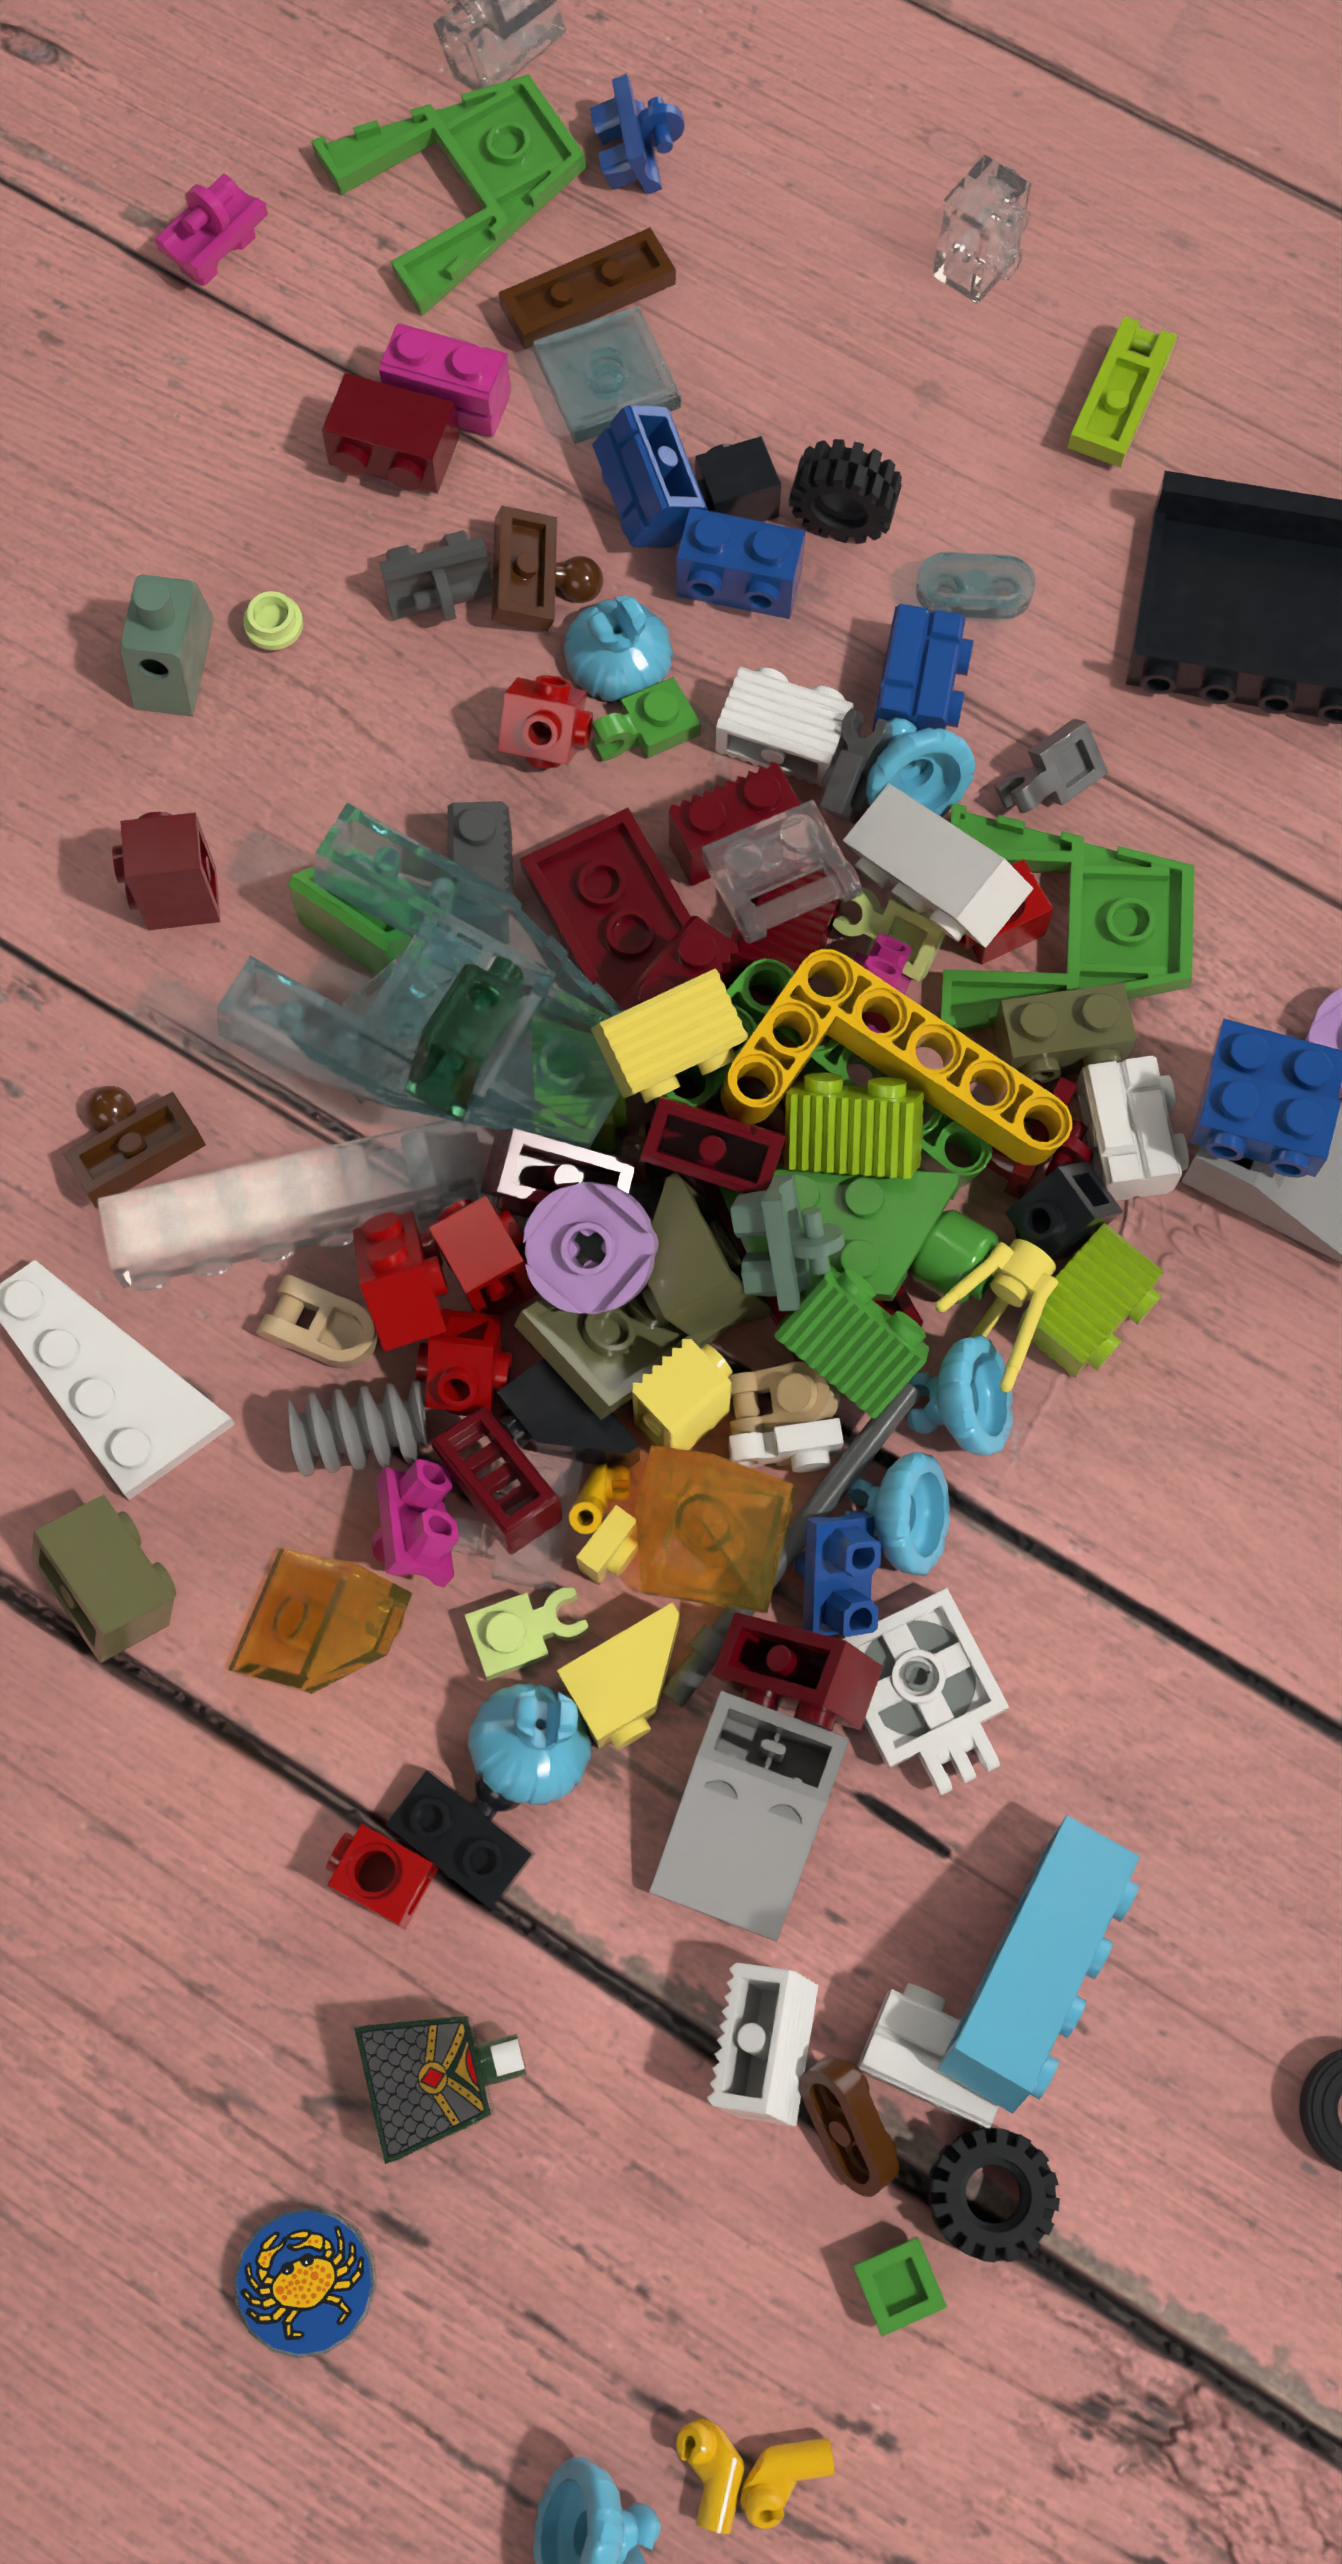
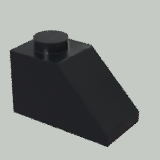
(558, 1423)

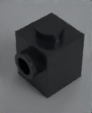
(739, 480)
(1064, 1210)

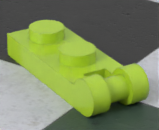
(1121, 392)

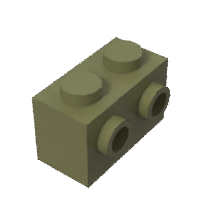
(1064, 1031)
(103, 1577)

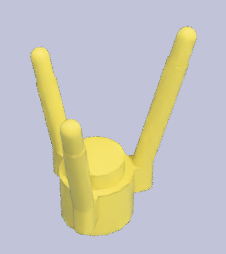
(1020, 1275)

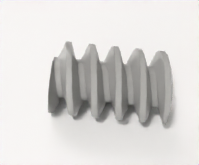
(358, 1429)

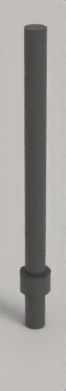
(709, 1640)

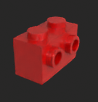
(484, 1255)
(400, 1278)

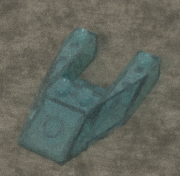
(550, 1069)

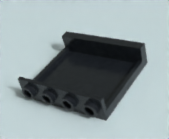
(1242, 597)

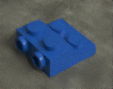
(1269, 1100)

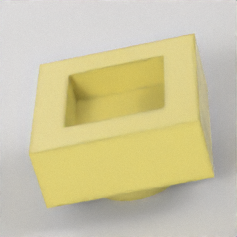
(610, 1547)

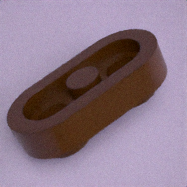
(849, 2125)

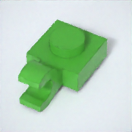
(650, 718)

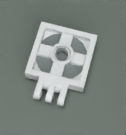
(931, 1691)

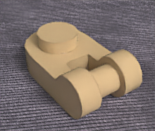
(339, 1333)
(796, 1397)

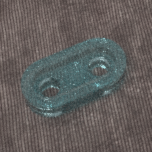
(974, 584)

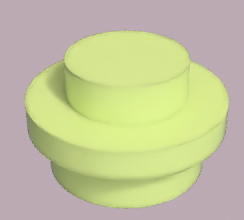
(272, 621)

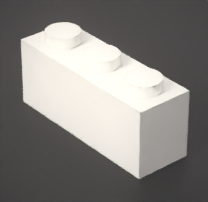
(936, 867)

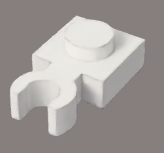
(801, 1445)

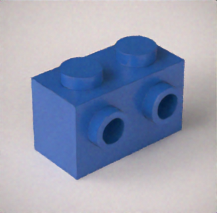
(740, 563)

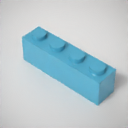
(1040, 1965)

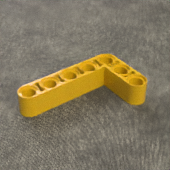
(895, 1056)

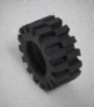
(845, 491)
(1036, 2187)

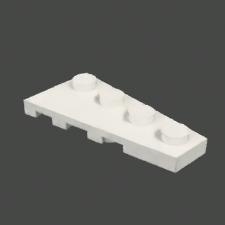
(112, 1389)

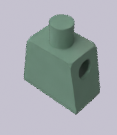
(171, 626)

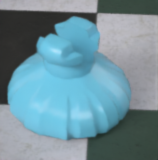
(619, 663)
(925, 765)
(967, 1398)
(908, 1512)
(520, 1758)
(584, 2519)

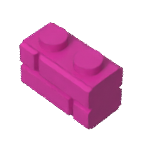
(450, 371)

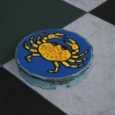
(305, 2282)

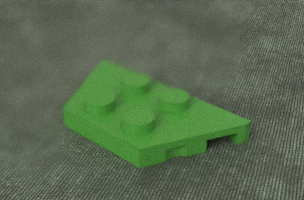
(880, 1219)

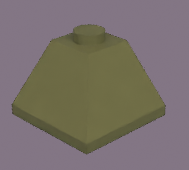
(696, 1265)

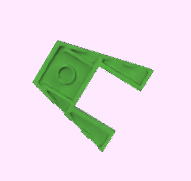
(504, 149)
(1124, 921)

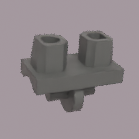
(437, 576)

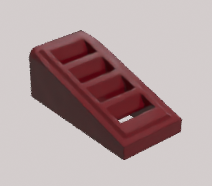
(521, 1513)

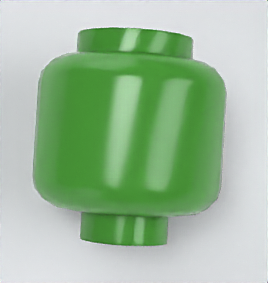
(952, 1252)

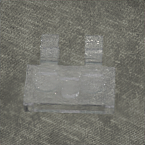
(541, 1560)

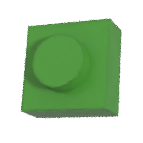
(899, 2286)

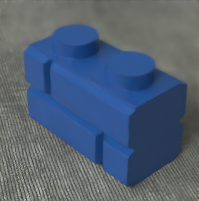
(648, 475)
(921, 668)

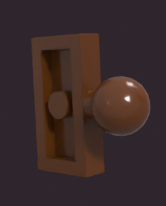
(528, 571)
(130, 1142)

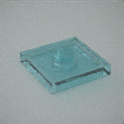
(603, 369)

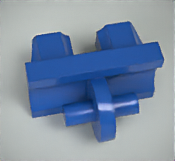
(641, 130)
(839, 1574)

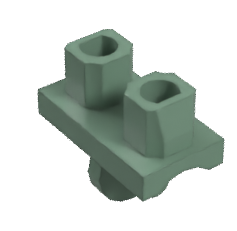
(785, 1267)

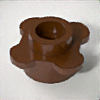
(644, 1172)

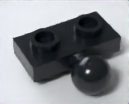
(463, 1835)

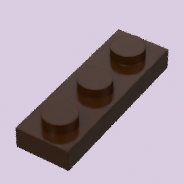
(588, 287)

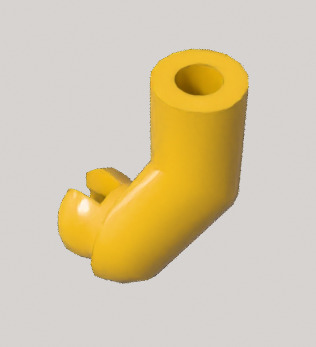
(593, 1499)
(718, 2468)
(777, 2474)

